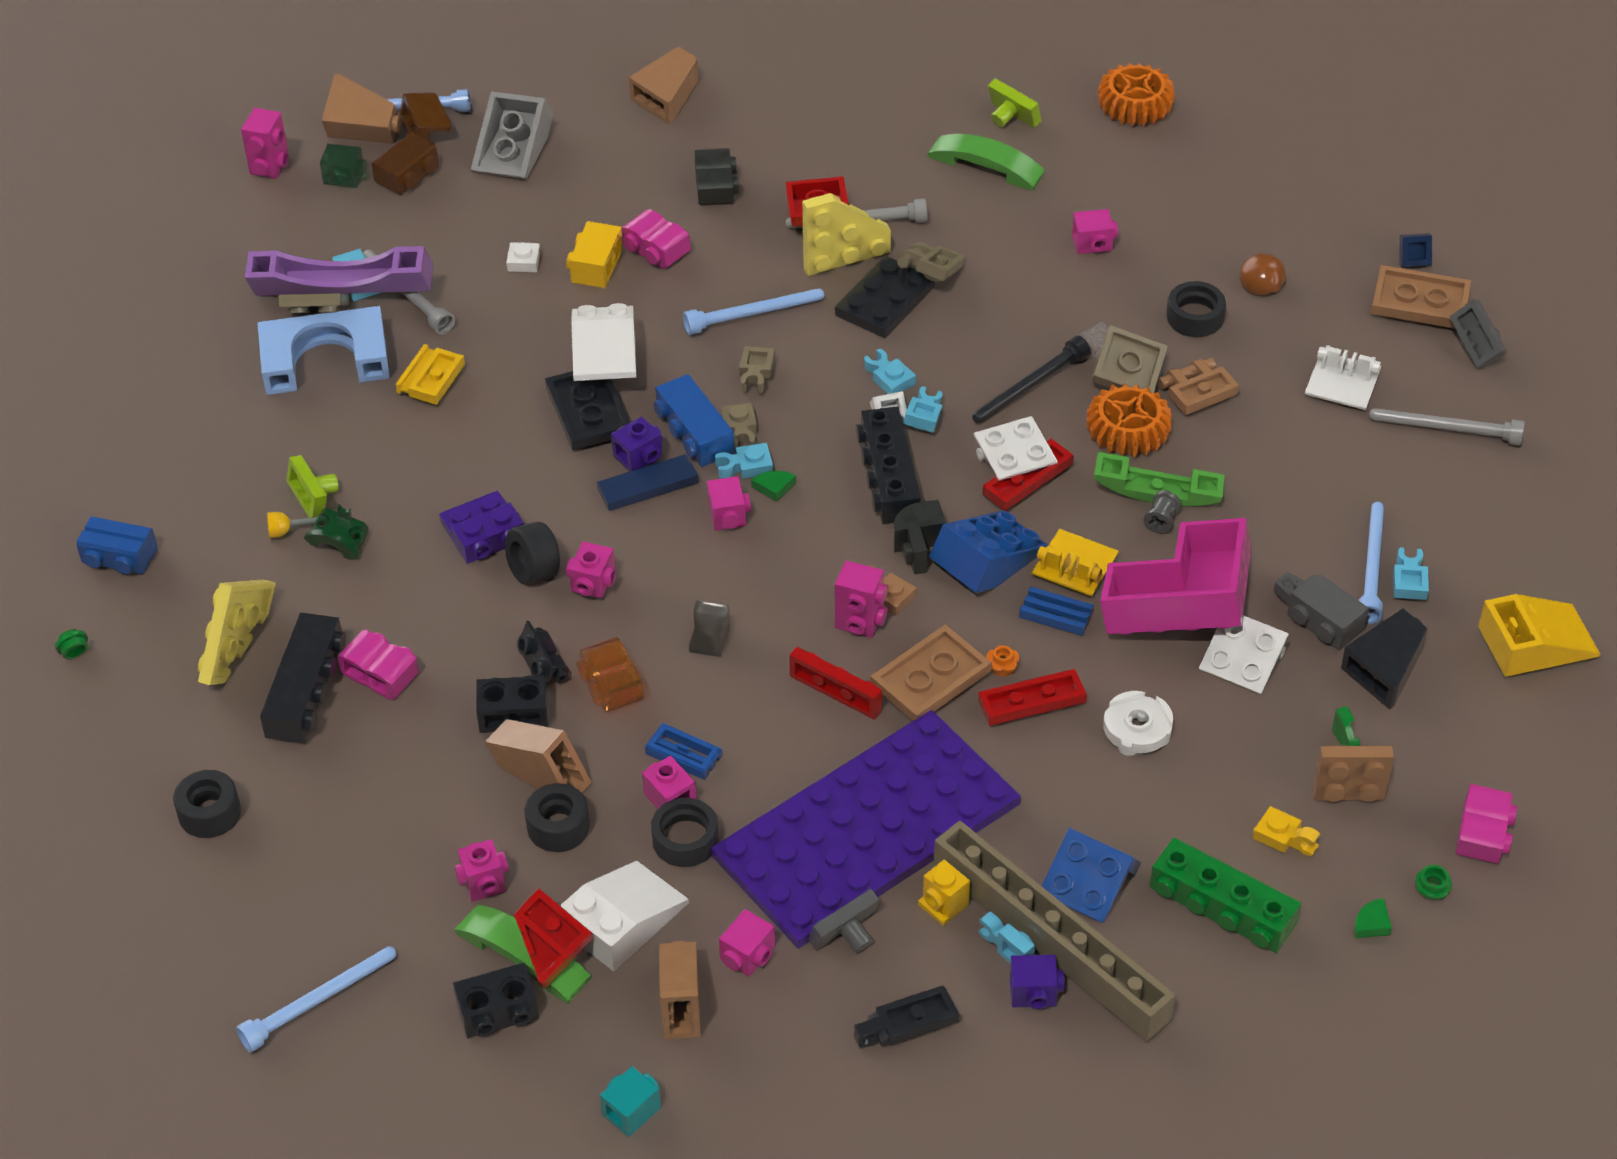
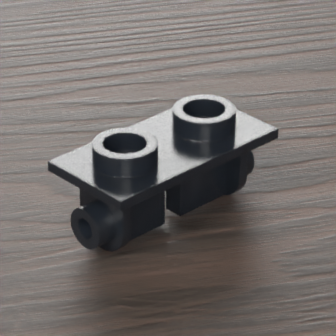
(540, 655)

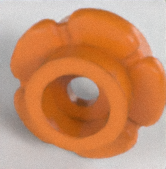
(1003, 660)

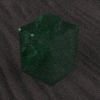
(342, 165)

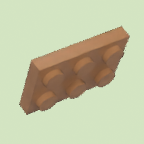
(1419, 296)
(931, 673)

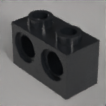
(513, 699)
(494, 994)

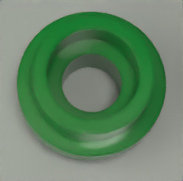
(72, 643)
(1436, 875)

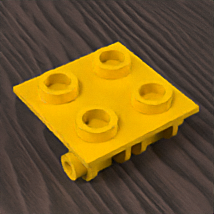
(1074, 562)

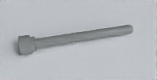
(914, 211)
(438, 318)
(1509, 432)

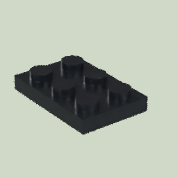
(884, 297)
(586, 409)

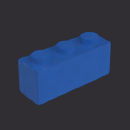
(693, 420)

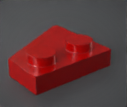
(550, 935)

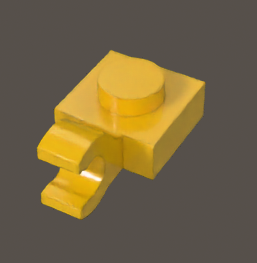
(1283, 830)

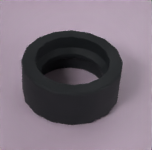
(1193, 324)
(684, 810)

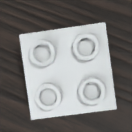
(1343, 378)
(1014, 448)
(1245, 653)

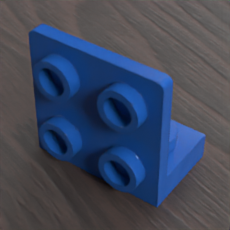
(1088, 874)

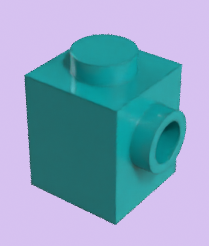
(630, 1100)

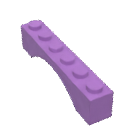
(393, 271)

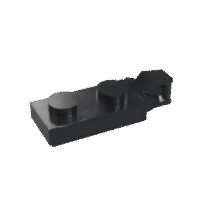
(907, 1018)

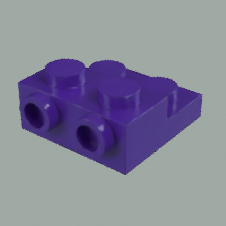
(480, 525)

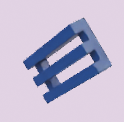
(1058, 607)
(688, 760)

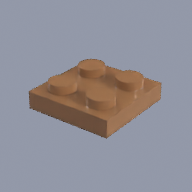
(1352, 773)

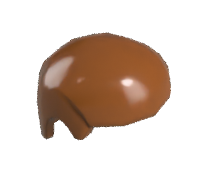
(1262, 274)

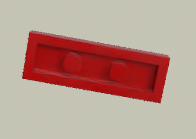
(1013, 489)
(835, 682)
(1032, 697)

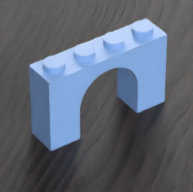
(288, 338)

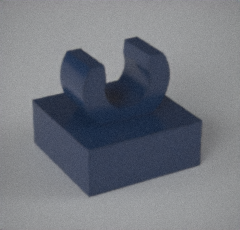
(1415, 249)

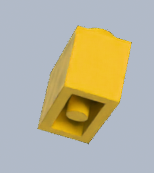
(595, 254)

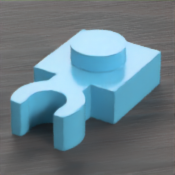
(888, 375)
(924, 411)
(748, 460)
(1409, 577)
(1006, 937)

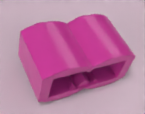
(656, 238)
(378, 664)
(1485, 824)

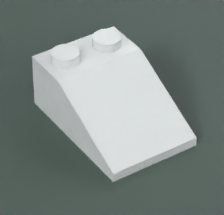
(603, 342)
(623, 911)

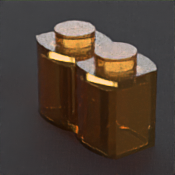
(610, 674)

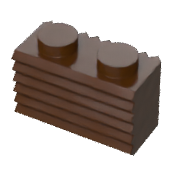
(405, 163)

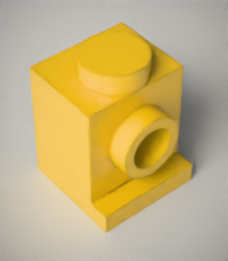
(944, 892)

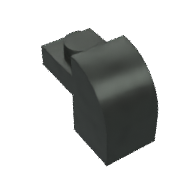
(917, 529)

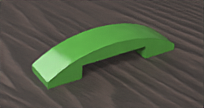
(1020, 168)
(1143, 484)
(500, 932)

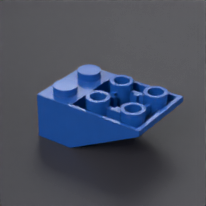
(985, 549)

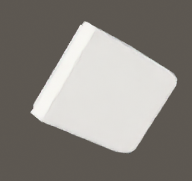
(890, 400)

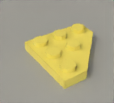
(840, 234)
(235, 613)

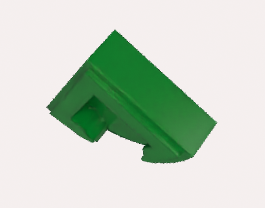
(773, 483)
(1342, 728)
(1373, 920)

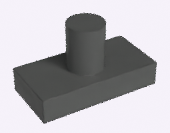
(1478, 334)
(847, 923)

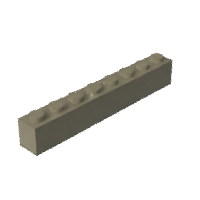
(1058, 931)

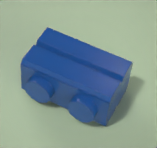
(116, 545)

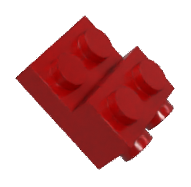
(806, 189)

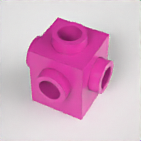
(591, 570)
(481, 870)

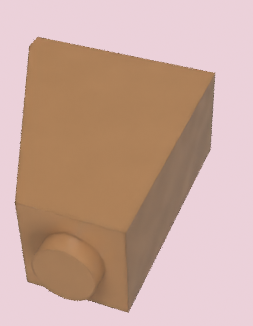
(665, 84)
(359, 113)
(537, 755)
(679, 990)

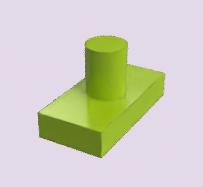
(1012, 103)
(309, 489)

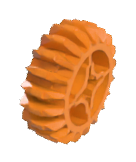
(1136, 94)
(1129, 420)

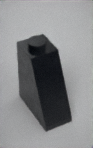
(1386, 656)

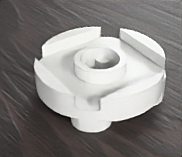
(1134, 738)

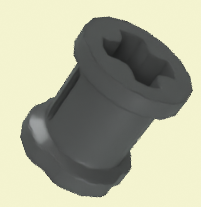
(1160, 516)

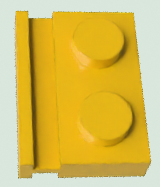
(430, 374)

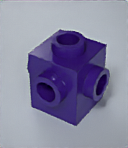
(637, 444)

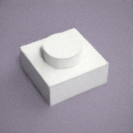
(523, 257)

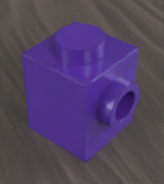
(1035, 981)

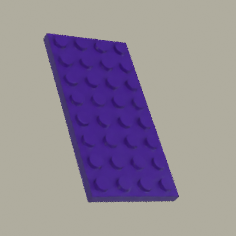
(863, 825)

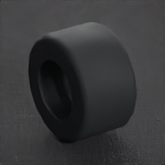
(532, 553)
(209, 820)
(561, 834)

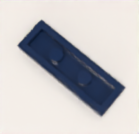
(647, 482)

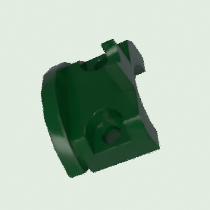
(339, 531)

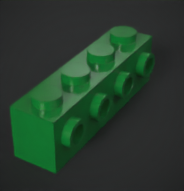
(1225, 895)

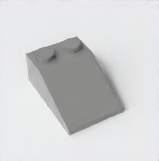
(512, 135)

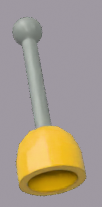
(279, 523)

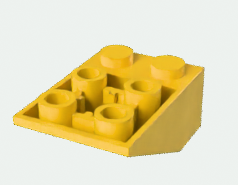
(1534, 633)

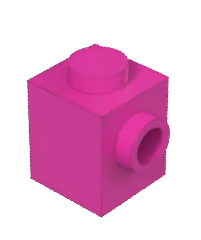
(1093, 231)
(727, 503)
(667, 781)
(747, 943)

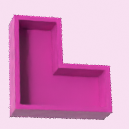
(1191, 592)

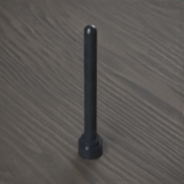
(1074, 351)

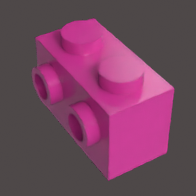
(265, 143)
(860, 599)

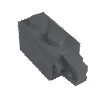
(1323, 608)

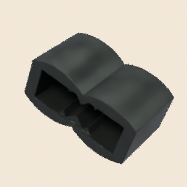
(714, 176)

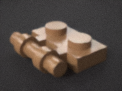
(1198, 385)

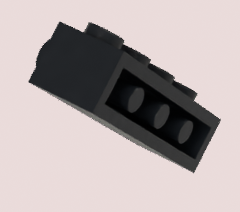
(888, 462)
(302, 678)

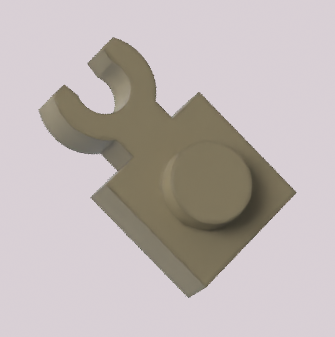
(755, 366)
(742, 421)

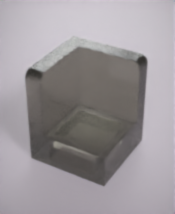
(710, 628)

